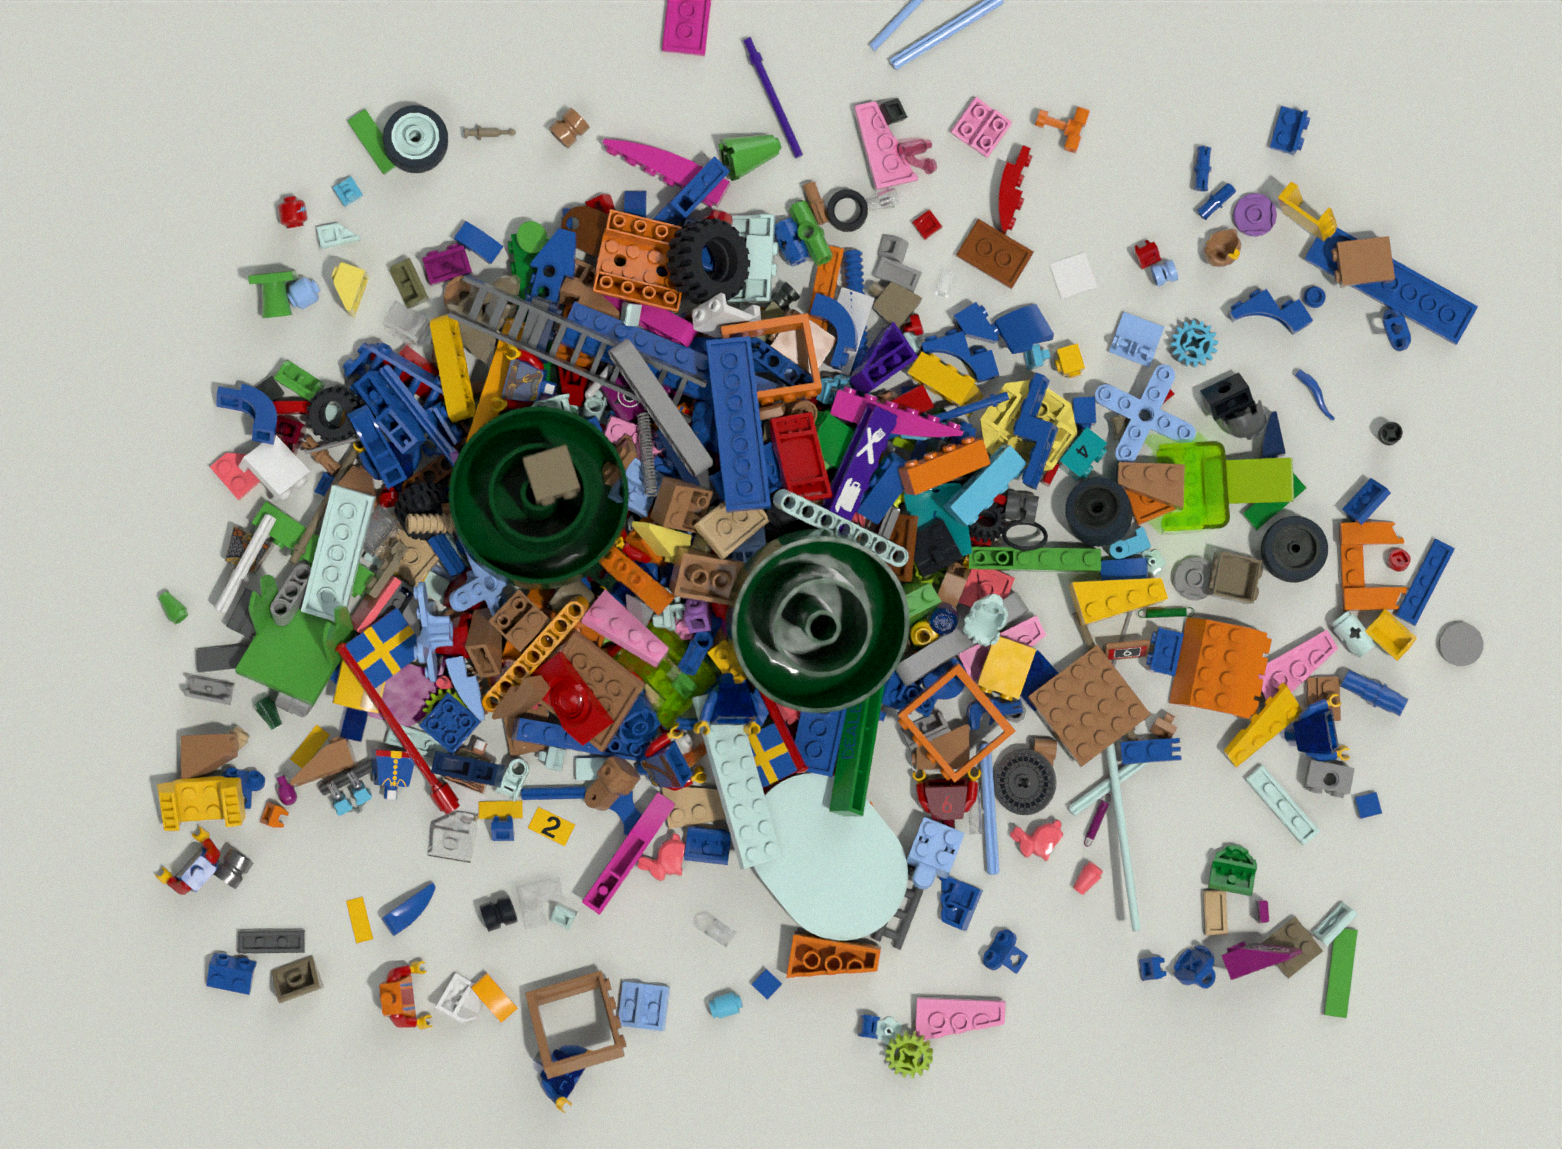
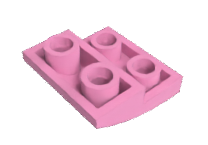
(980, 127)

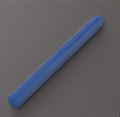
(417, 412)

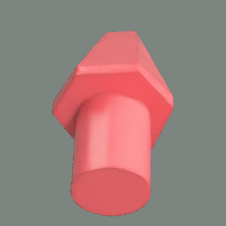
(445, 682)

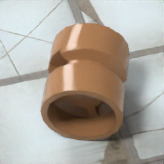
(569, 128)
(800, 406)

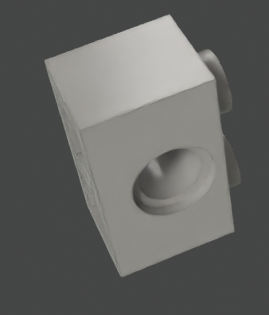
(1342, 778)

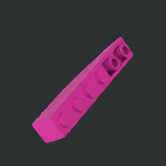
(667, 165)
(851, 406)
(628, 853)

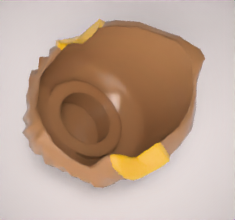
(1223, 248)

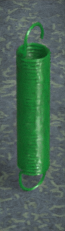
(1166, 612)

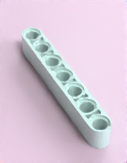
(833, 523)

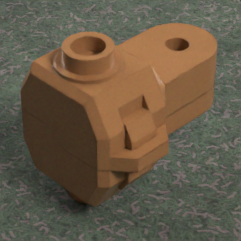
(614, 779)

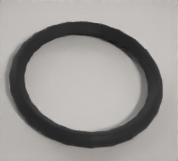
(1024, 548)

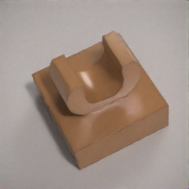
(1163, 727)

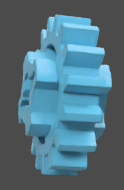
(1198, 353)

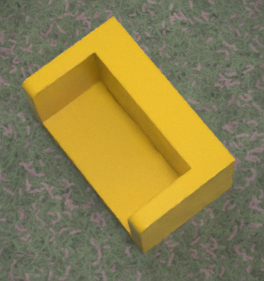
(1391, 634)

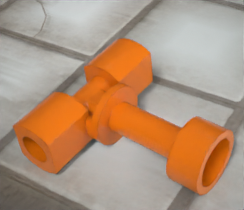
(1072, 128)

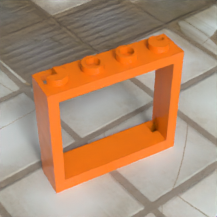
(778, 325)
(921, 740)

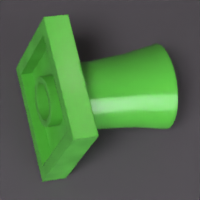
(274, 292)

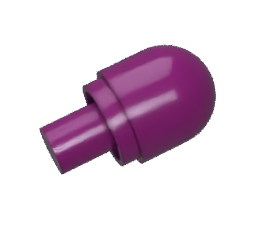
(286, 792)

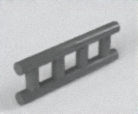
(907, 916)

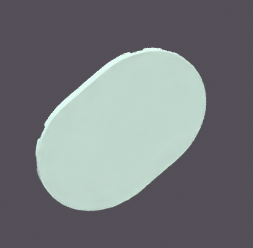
(835, 870)

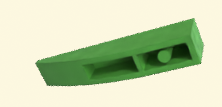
(1039, 560)

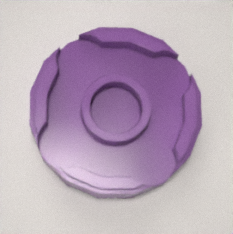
(1254, 215)

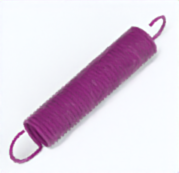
(1097, 820)

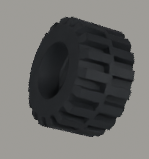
(318, 417)
(420, 499)

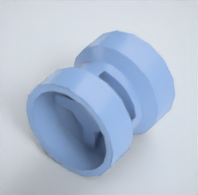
(1164, 273)

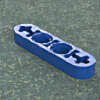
(784, 364)

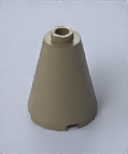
(564, 594)

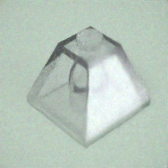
(453, 836)

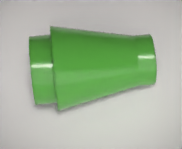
(175, 611)

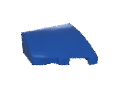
(958, 902)

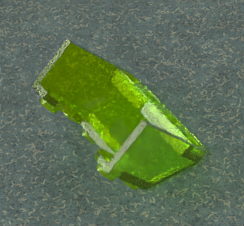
(1204, 487)
(663, 675)

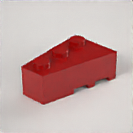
(572, 384)

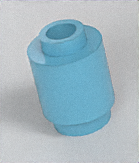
(725, 1005)

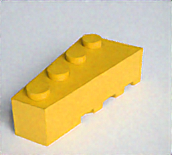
(1112, 598)

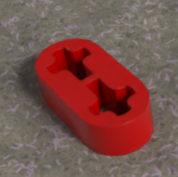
(291, 407)

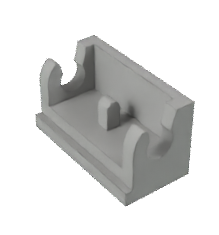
(209, 690)
(930, 726)

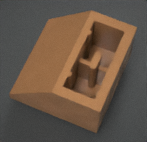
(680, 504)
(520, 621)

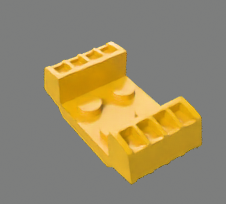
(201, 800)

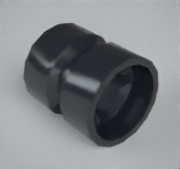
(498, 913)

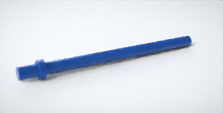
(992, 400)

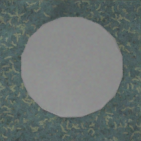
(1192, 578)
(1461, 644)

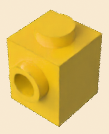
(1069, 361)

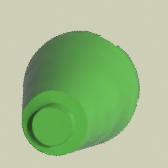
(747, 153)

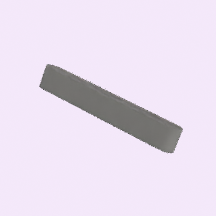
(660, 407)
(950, 646)

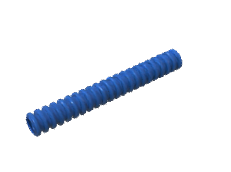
(854, 283)

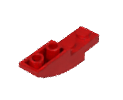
(1009, 197)

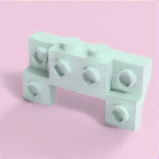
(759, 232)

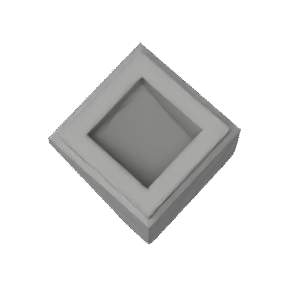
(893, 248)

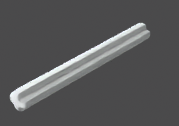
(245, 563)

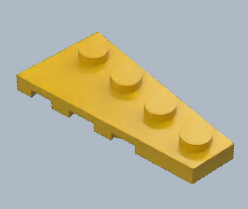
(1275, 716)

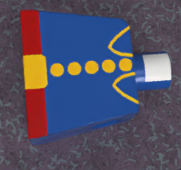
(391, 770)

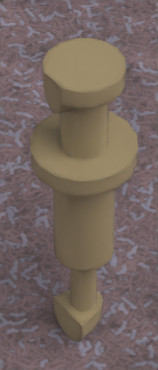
(487, 132)

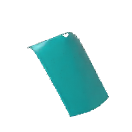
(927, 502)

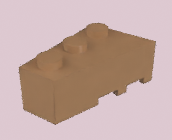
(1154, 481)

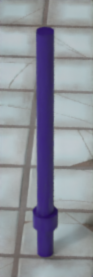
(756, 59)

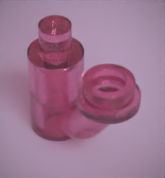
(915, 147)

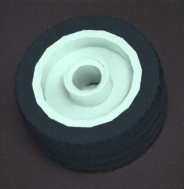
(415, 123)

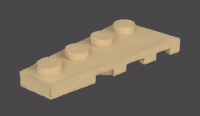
(694, 806)

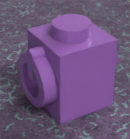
(698, 615)

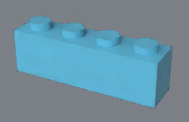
(985, 485)

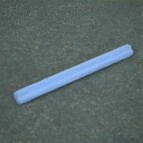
(944, 32)
(989, 813)

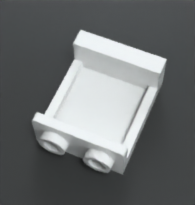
(716, 313)
(276, 468)

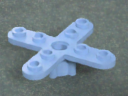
(1151, 401)
(479, 587)
(435, 632)

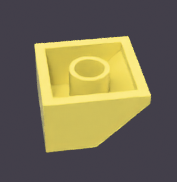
(350, 285)

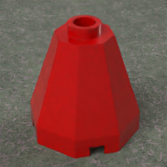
(460, 633)

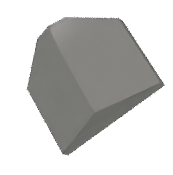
(410, 615)

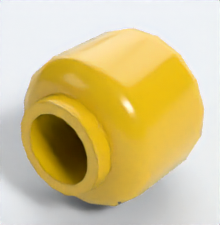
(919, 637)

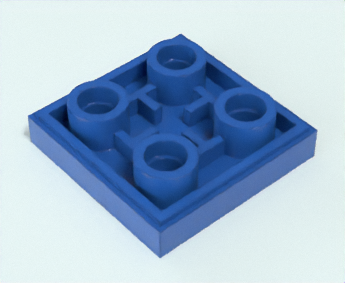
(450, 723)

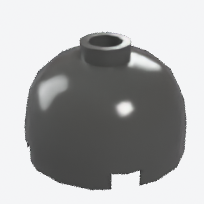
(1246, 421)

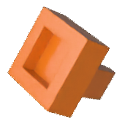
(271, 815)

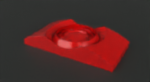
(800, 456)
(573, 700)

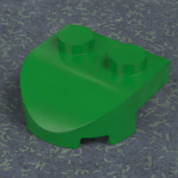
(1233, 871)

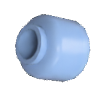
(303, 293)

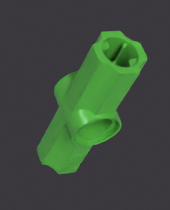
(816, 242)

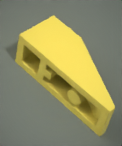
(662, 540)

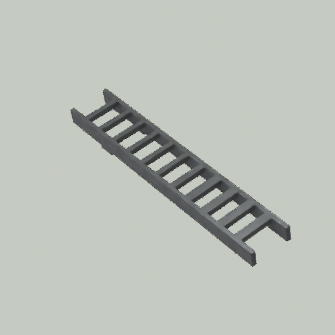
(545, 314)

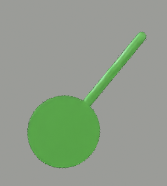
(531, 237)

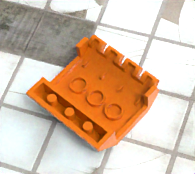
(1220, 667)

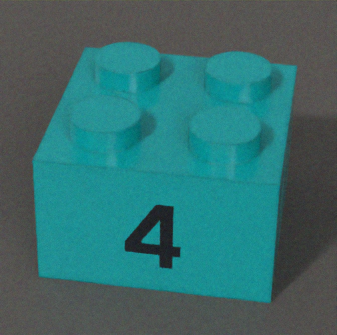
(1082, 454)

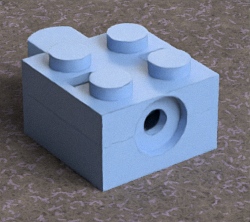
(933, 853)

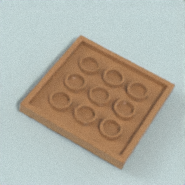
(607, 679)
(1089, 706)

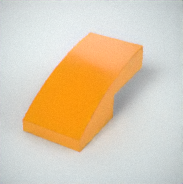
(494, 997)

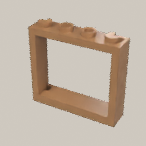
(567, 989)

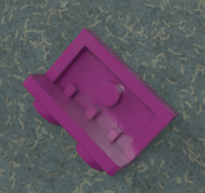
(446, 264)

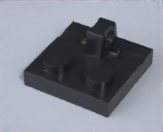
(935, 549)

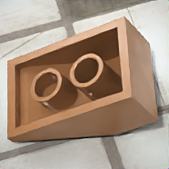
(703, 575)
(328, 761)

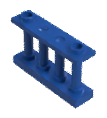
(385, 352)

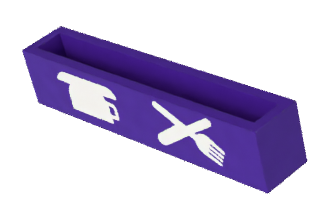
(859, 462)

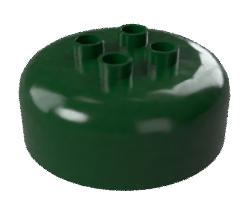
(498, 511)
(817, 620)

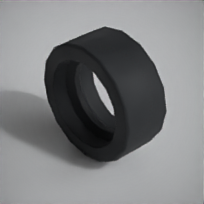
(847, 227)

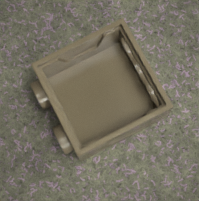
(551, 475)
(1234, 577)

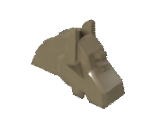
(479, 343)

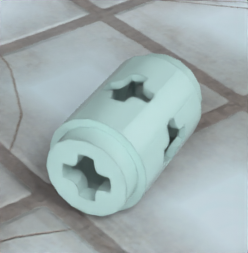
(1342, 629)

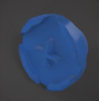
(951, 688)
(1194, 966)

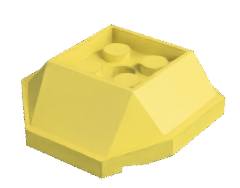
(999, 422)

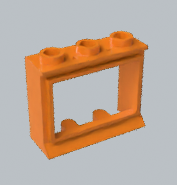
(637, 580)

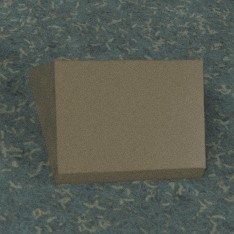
(296, 979)

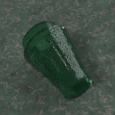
(268, 712)

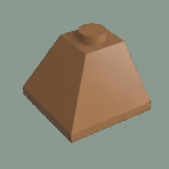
(360, 480)

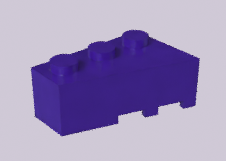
(883, 359)

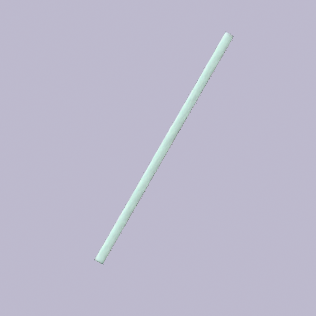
(1123, 838)

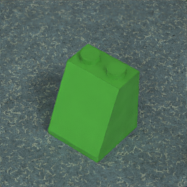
(920, 600)

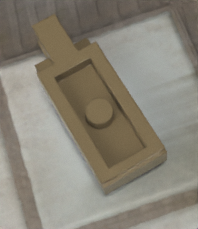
(386, 569)

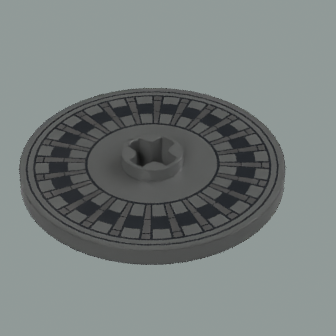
(1008, 781)

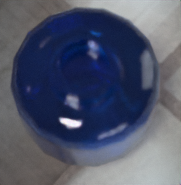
(944, 619)

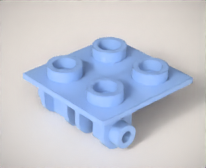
(1136, 339)

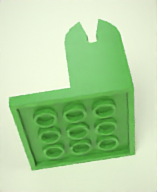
(294, 656)

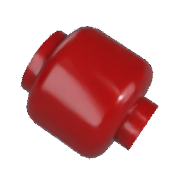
(292, 212)

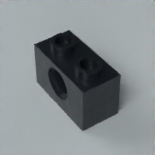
(1226, 396)

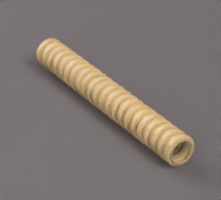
(429, 523)

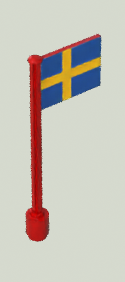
(374, 659)
(773, 746)

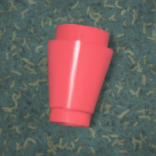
(1088, 877)

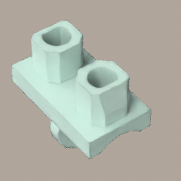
(667, 619)

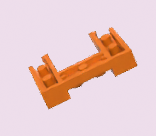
(1354, 594)

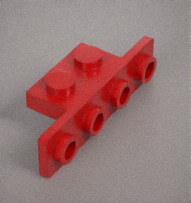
(423, 390)

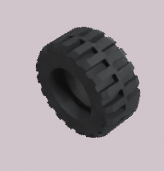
(686, 260)

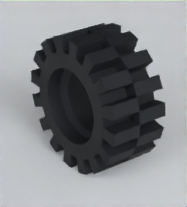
(989, 532)

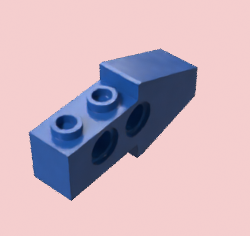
(558, 254)
(390, 412)

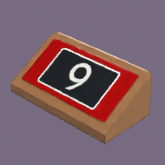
(1127, 649)

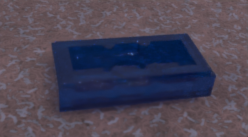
(354, 724)

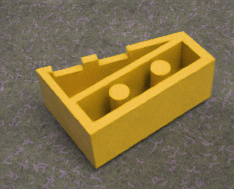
(944, 381)

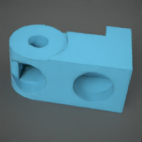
(1131, 546)

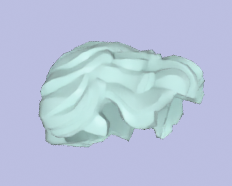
(985, 620)

